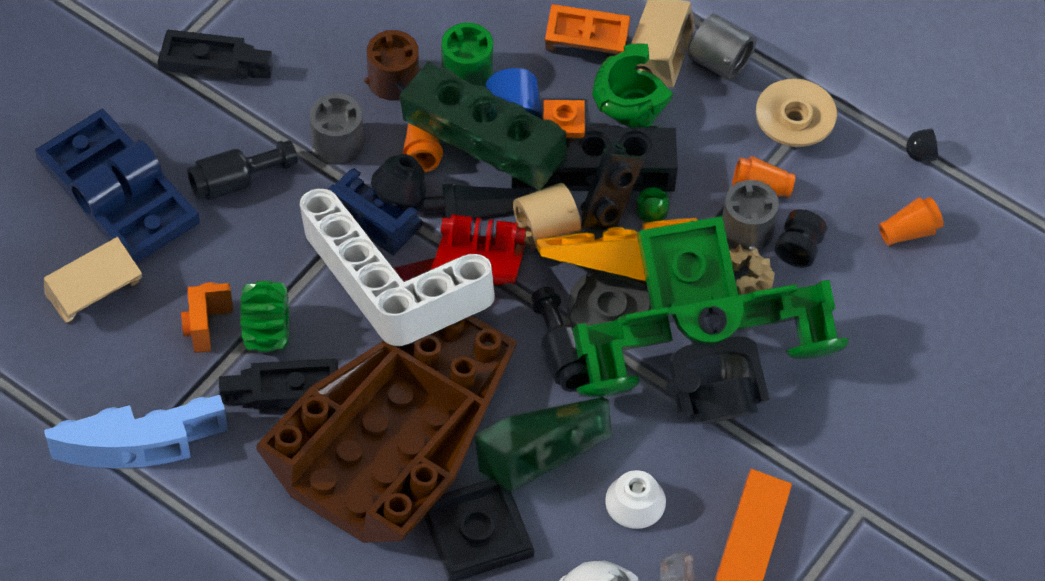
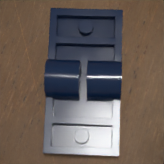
(118, 185)

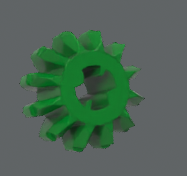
(265, 316)

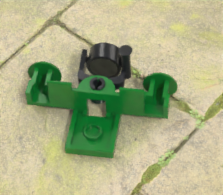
(694, 279)

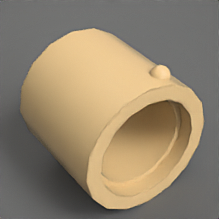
(547, 214)

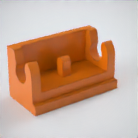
(587, 29)

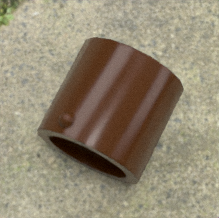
(390, 59)

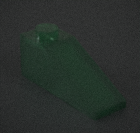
(540, 440)

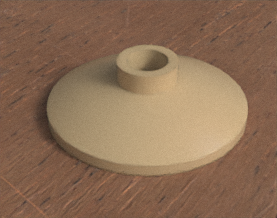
(799, 101)

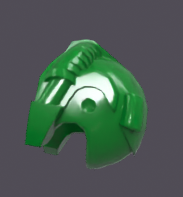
(627, 93)

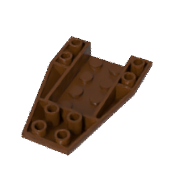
(389, 429)

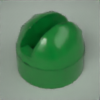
(652, 204)

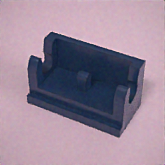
(383, 223)

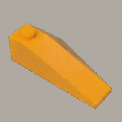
(613, 253)

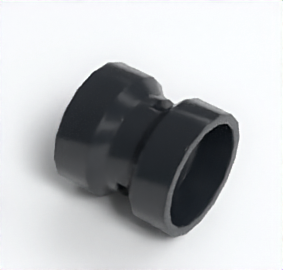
(801, 235)

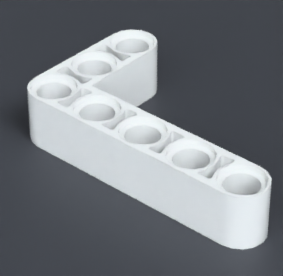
(395, 308)

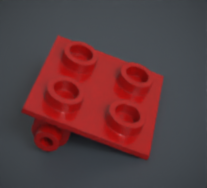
(503, 251)

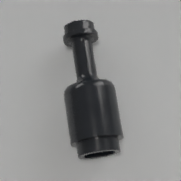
(233, 171)
(559, 342)

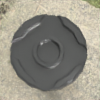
(605, 298)

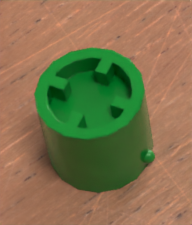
(468, 52)

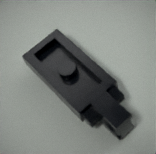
(213, 56)
(274, 383)

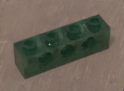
(458, 113)

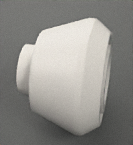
(635, 500)

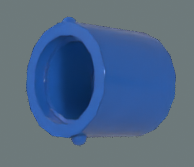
(517, 86)

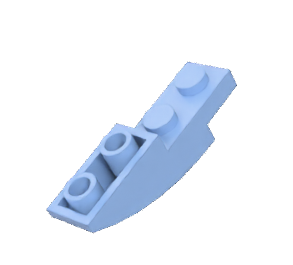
(121, 441)

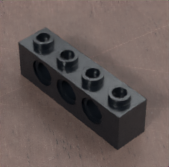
(579, 168)

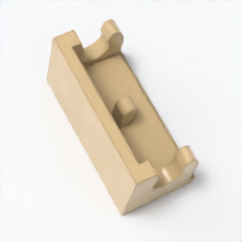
(667, 30)
(90, 278)

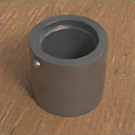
(722, 47)
(336, 128)
(750, 214)

